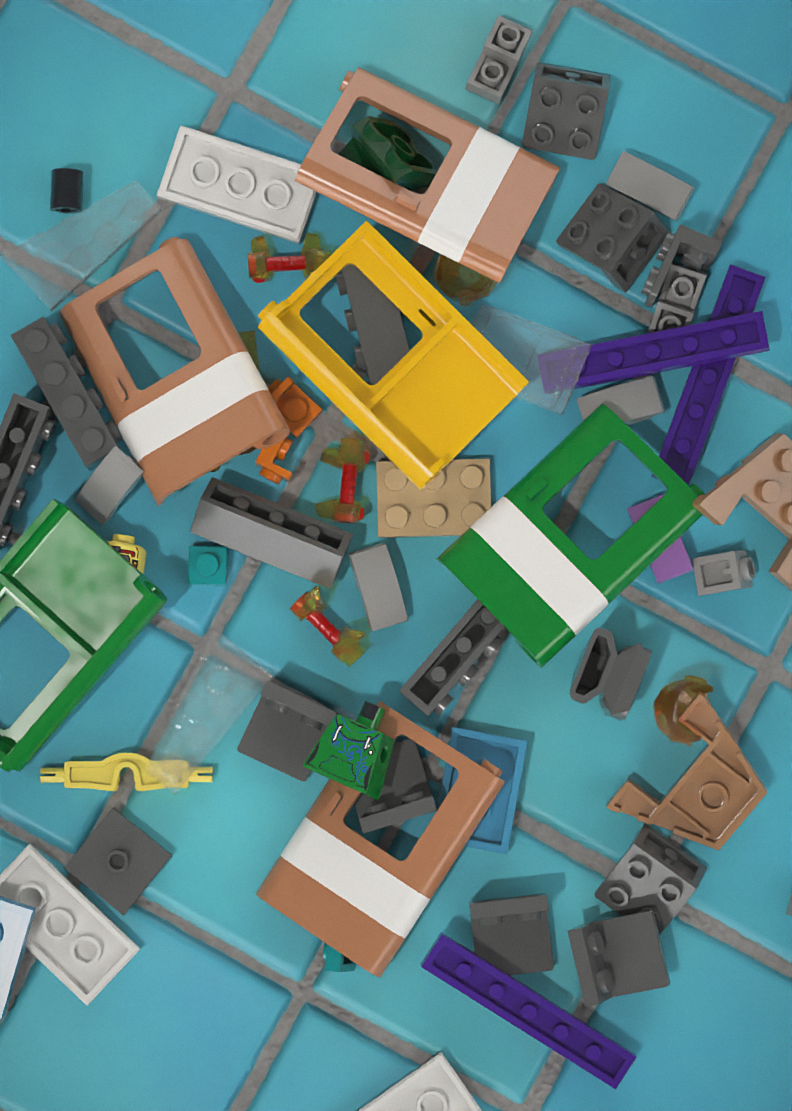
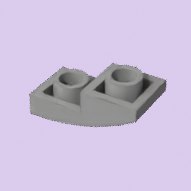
(498, 59)
(650, 186)
(677, 298)
(629, 401)
(109, 485)
(378, 586)

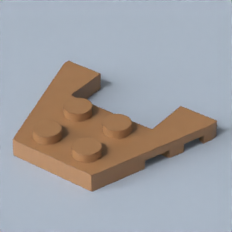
(766, 485)
(710, 795)

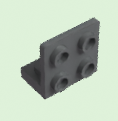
(566, 111)
(614, 235)
(695, 252)
(284, 730)
(403, 793)
(651, 877)
(513, 933)
(618, 957)

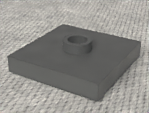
(118, 861)

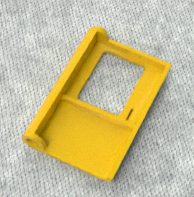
(433, 395)

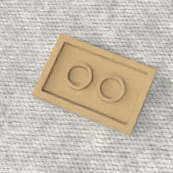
(441, 508)

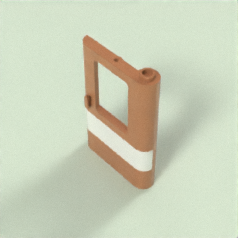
(474, 203)
(197, 412)
(355, 890)

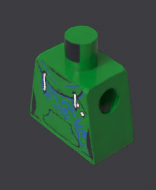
(354, 751)

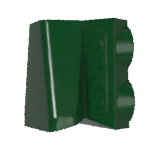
(389, 152)

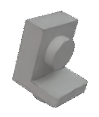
(723, 572)

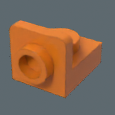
(294, 405)
(267, 459)

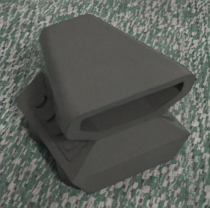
(609, 674)

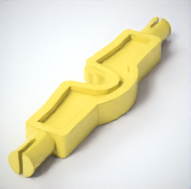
(106, 773)

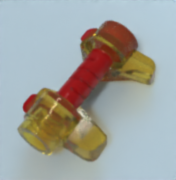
(262, 265)
(350, 459)
(344, 642)

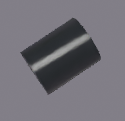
(66, 190)

